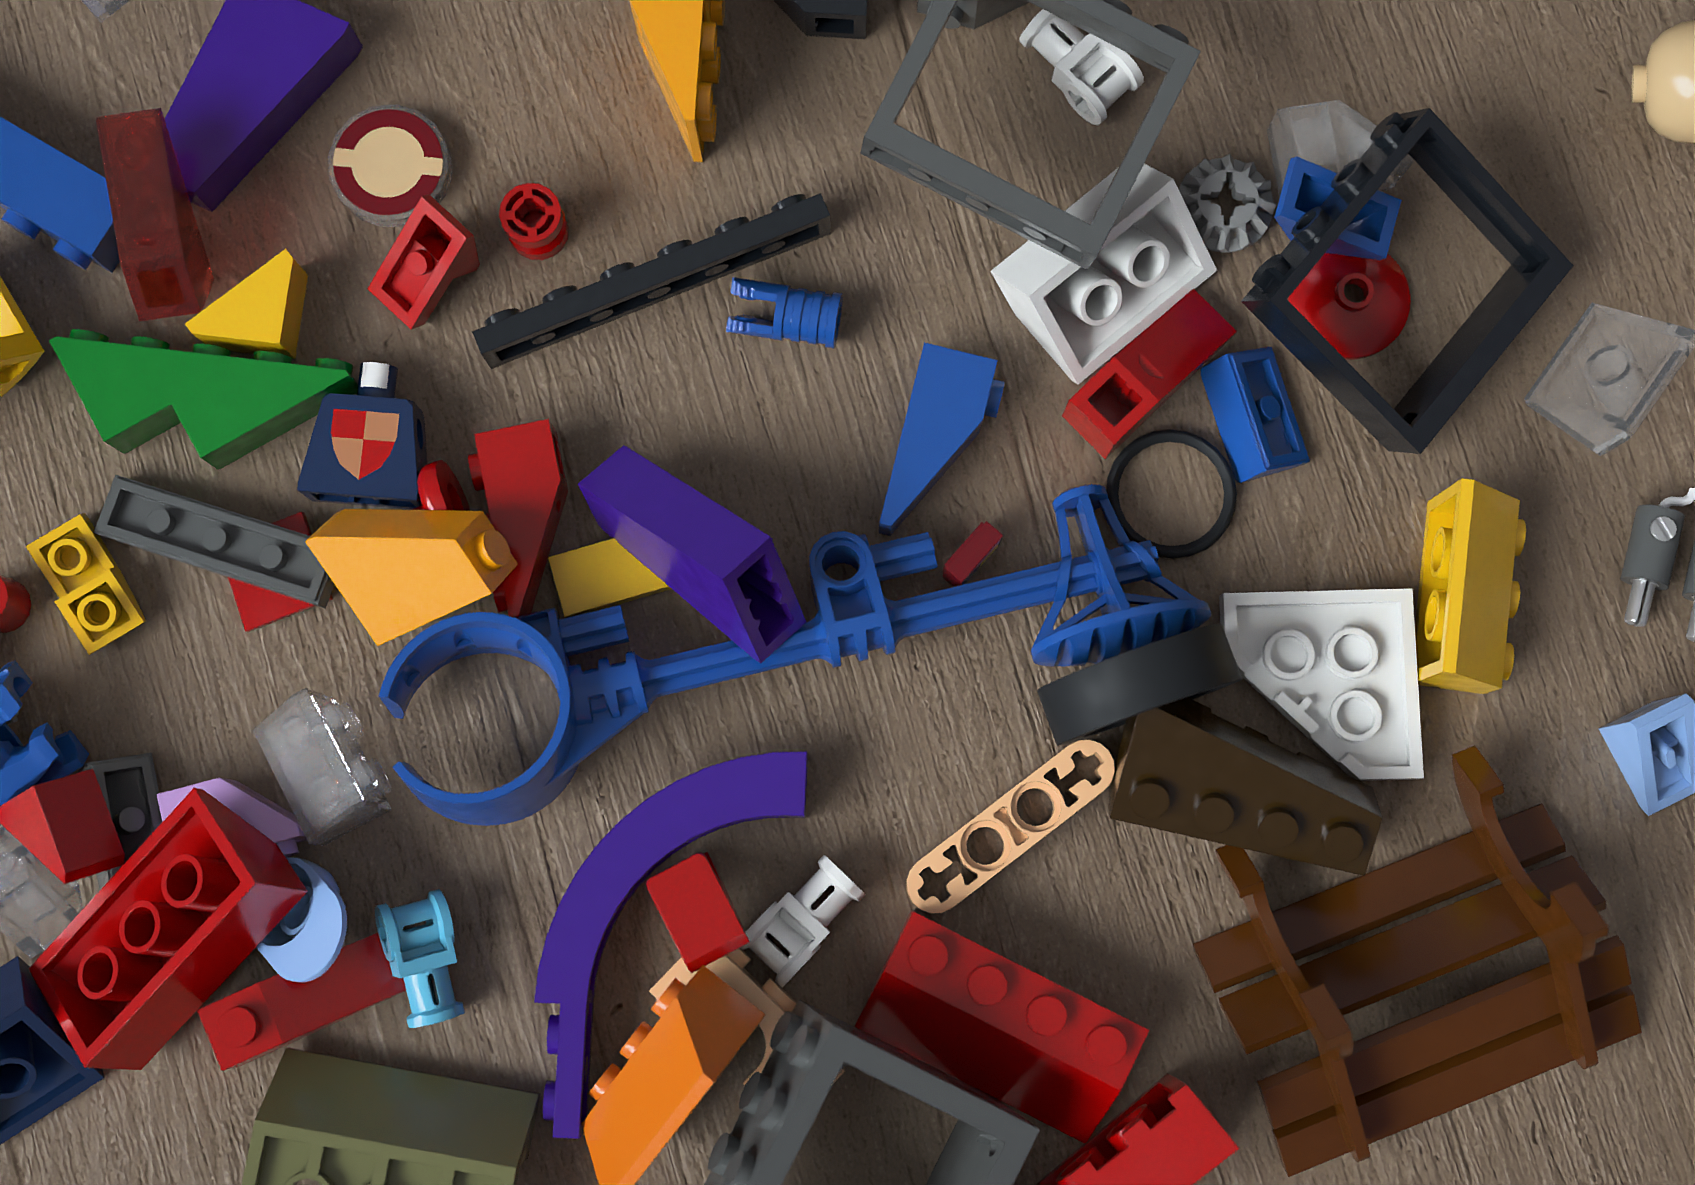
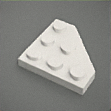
(1337, 671)

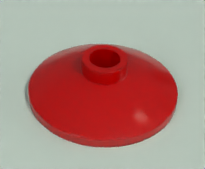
(1349, 326)

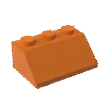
(665, 1074)

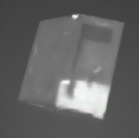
(322, 766)

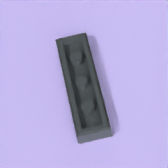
(213, 540)

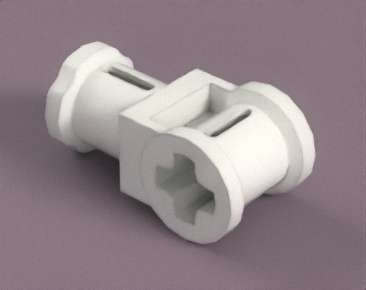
(1086, 67)
(797, 924)

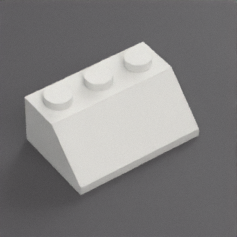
(1138, 276)

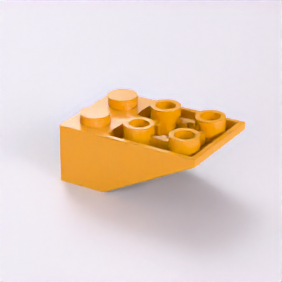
(686, 61)

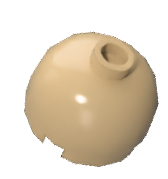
(1669, 83)

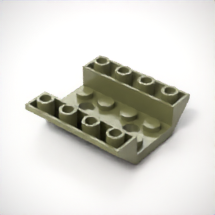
(385, 1126)

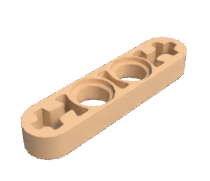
(1014, 832)

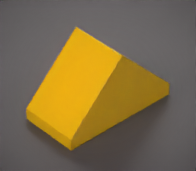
(258, 311)

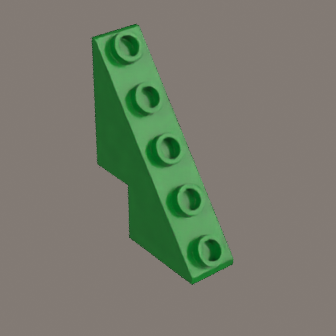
(220, 399)

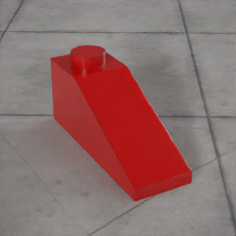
(285, 1011)

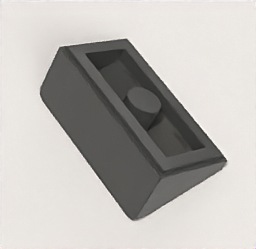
(132, 801)

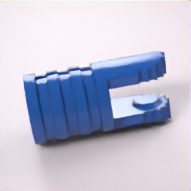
(797, 315)

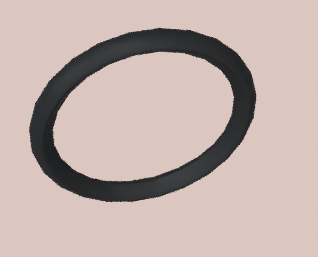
(1204, 447)

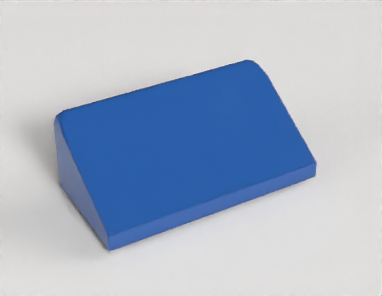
(1253, 414)

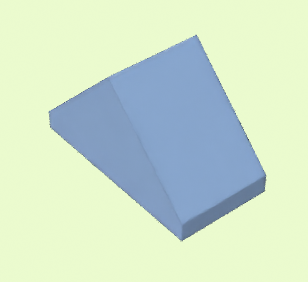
(1656, 751)

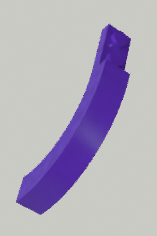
(638, 844)

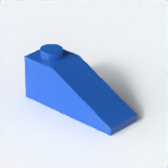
(941, 421)

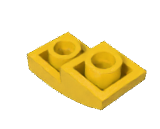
(87, 583)

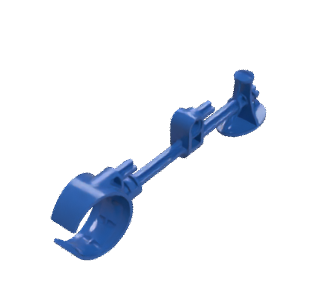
(848, 622)

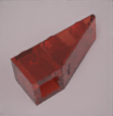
(153, 217)

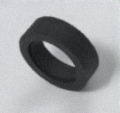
(1137, 682)

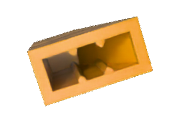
(410, 564)

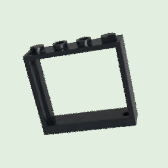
(1483, 337)

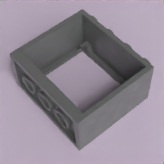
(805, 1060)

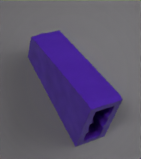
(250, 87)
(697, 550)

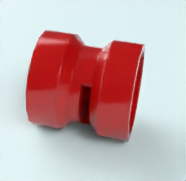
(538, 235)

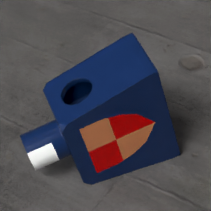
(366, 445)

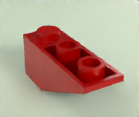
(1147, 373)
(525, 500)

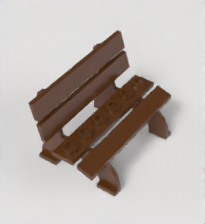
(1451, 1052)

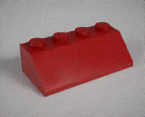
(165, 933)
(1001, 1028)

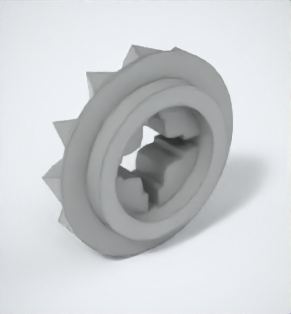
(1246, 222)

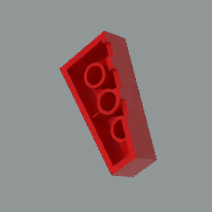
(1154, 1141)

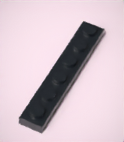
(632, 288)

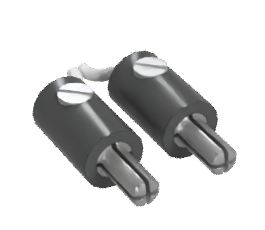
(1652, 558)

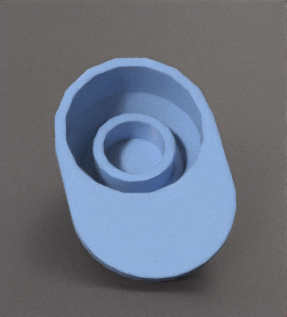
(312, 931)

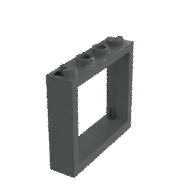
(999, 199)

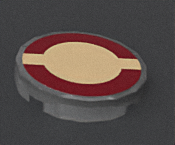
(387, 162)

